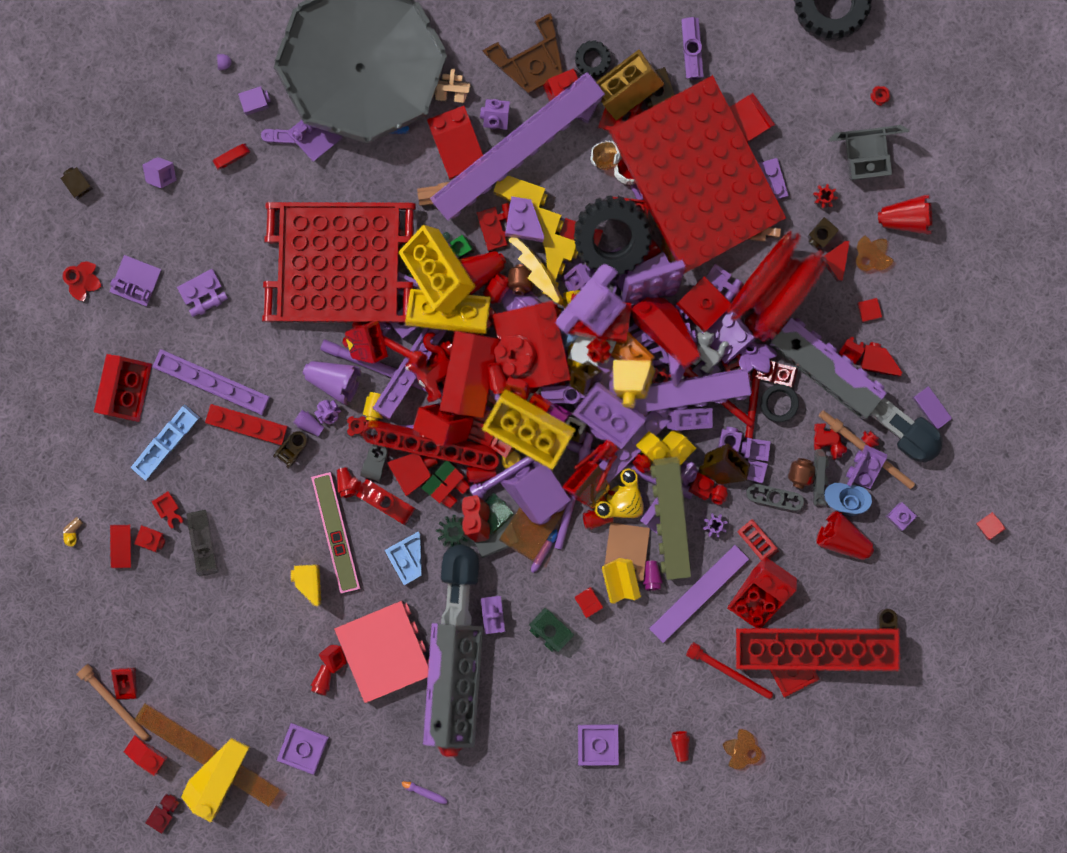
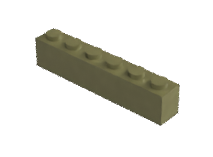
(672, 518)

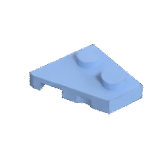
(406, 558)

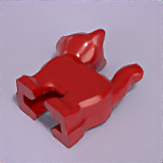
(828, 438)

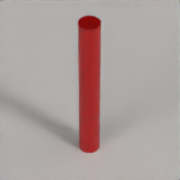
(752, 406)

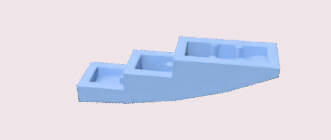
(165, 442)

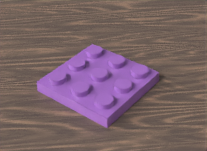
(653, 283)

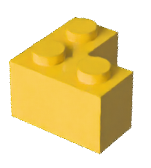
(671, 446)

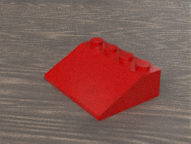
(540, 327)

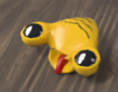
(624, 500)

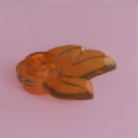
(874, 252)
(739, 749)

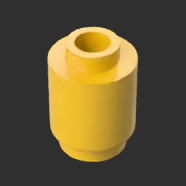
(370, 402)

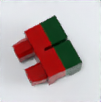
(452, 478)

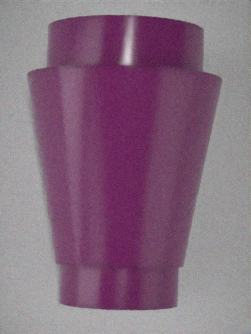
(652, 576)

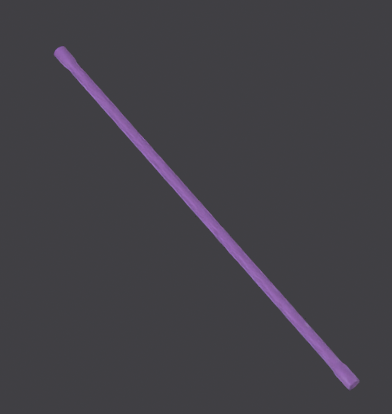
(338, 351)

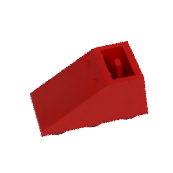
(763, 593)

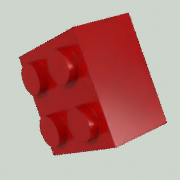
(442, 426)

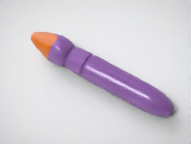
(410, 786)

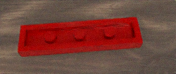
(246, 424)

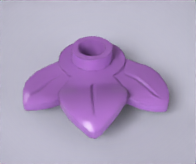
(757, 358)

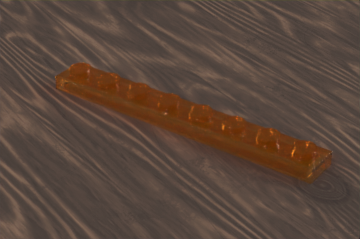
(203, 752)

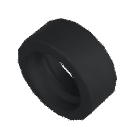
(764, 403)

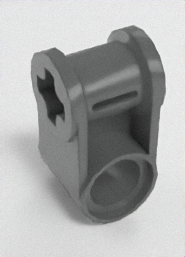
(374, 465)

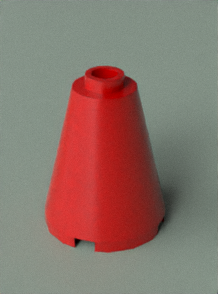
(908, 215)
(482, 268)
(844, 537)

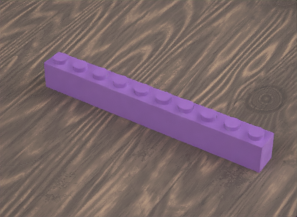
(517, 146)

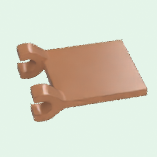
(628, 543)

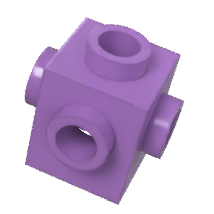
(495, 114)

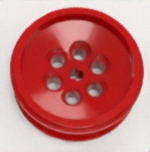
(777, 285)

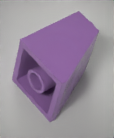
(536, 492)

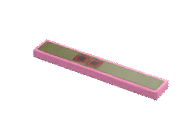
(335, 532)

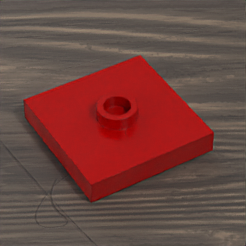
(703, 304)

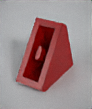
(837, 260)
(124, 682)

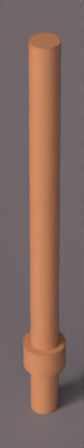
(837, 426)

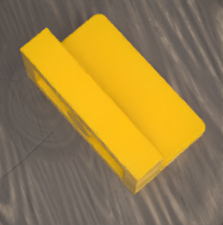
(621, 580)

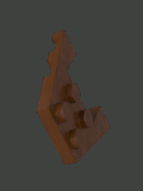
(536, 64)

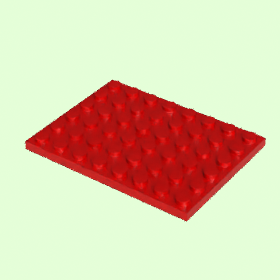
(697, 174)

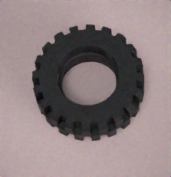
(832, 28)
(606, 210)

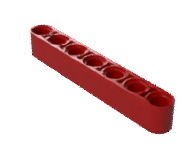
(421, 448)

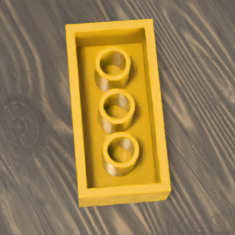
(436, 269)
(528, 429)

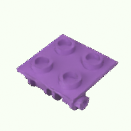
(312, 139)
(135, 280)

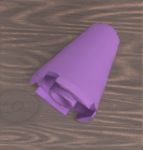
(333, 379)

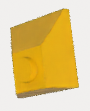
(308, 582)

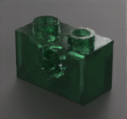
(562, 633)

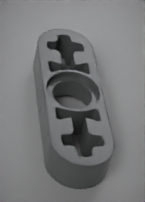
(788, 505)

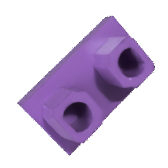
(492, 615)

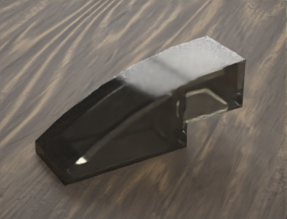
(202, 543)

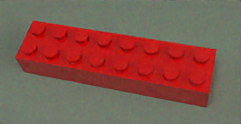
(817, 649)

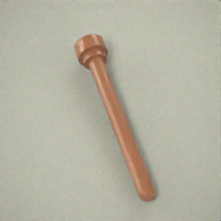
(88, 675)

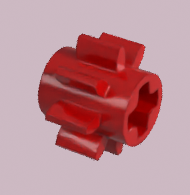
(825, 190)
(599, 350)
(661, 374)

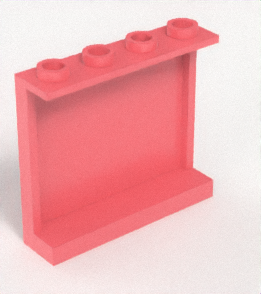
(383, 651)

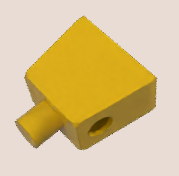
(632, 380)

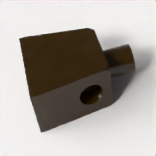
(725, 465)

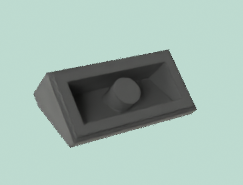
(493, 544)

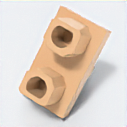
(460, 89)

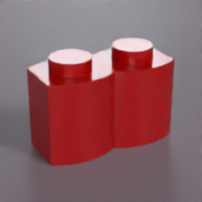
(475, 519)

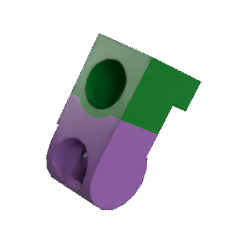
(461, 246)

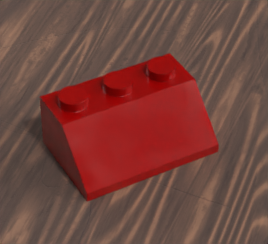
(122, 387)

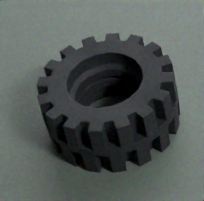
(593, 46)

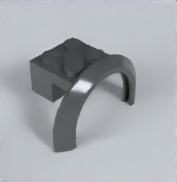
(868, 151)

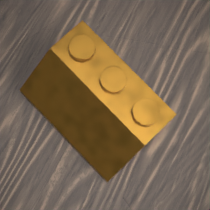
(628, 84)

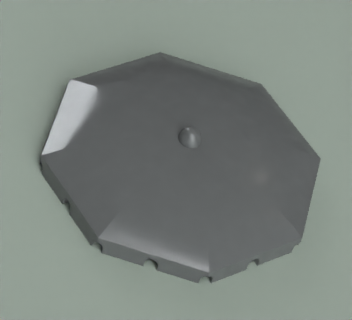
(360, 65)

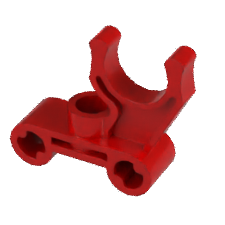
(375, 495)

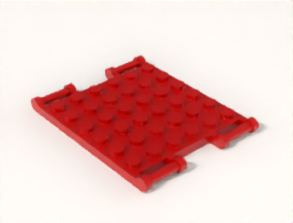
(337, 261)

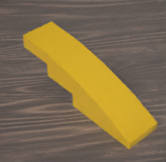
(539, 275)

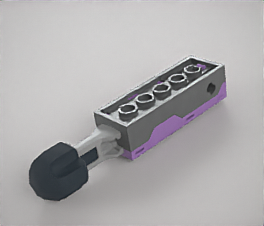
(853, 389)
(454, 660)

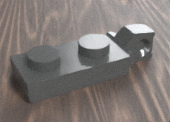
(820, 480)

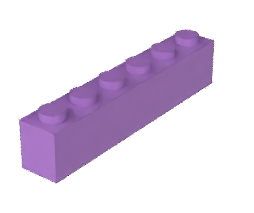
(695, 391)

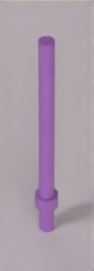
(583, 452)

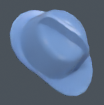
(848, 499)

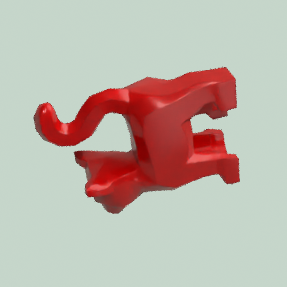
(435, 372)

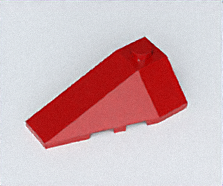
(666, 327)

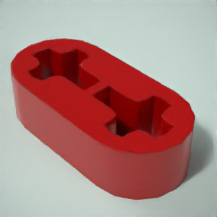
(231, 156)

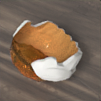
(605, 155)

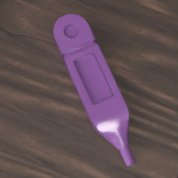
(276, 136)

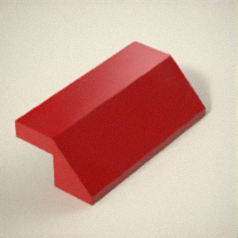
(468, 375)

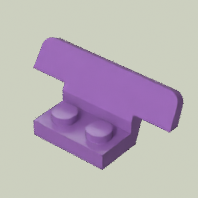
(593, 304)

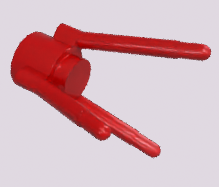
(605, 451)

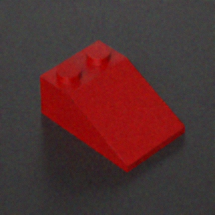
(455, 140)

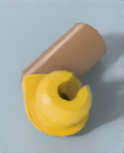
(69, 532)

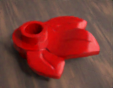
(84, 280)

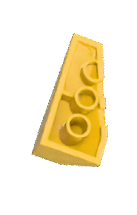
(212, 782)

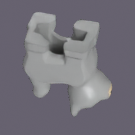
(708, 355)

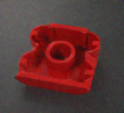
(751, 117)

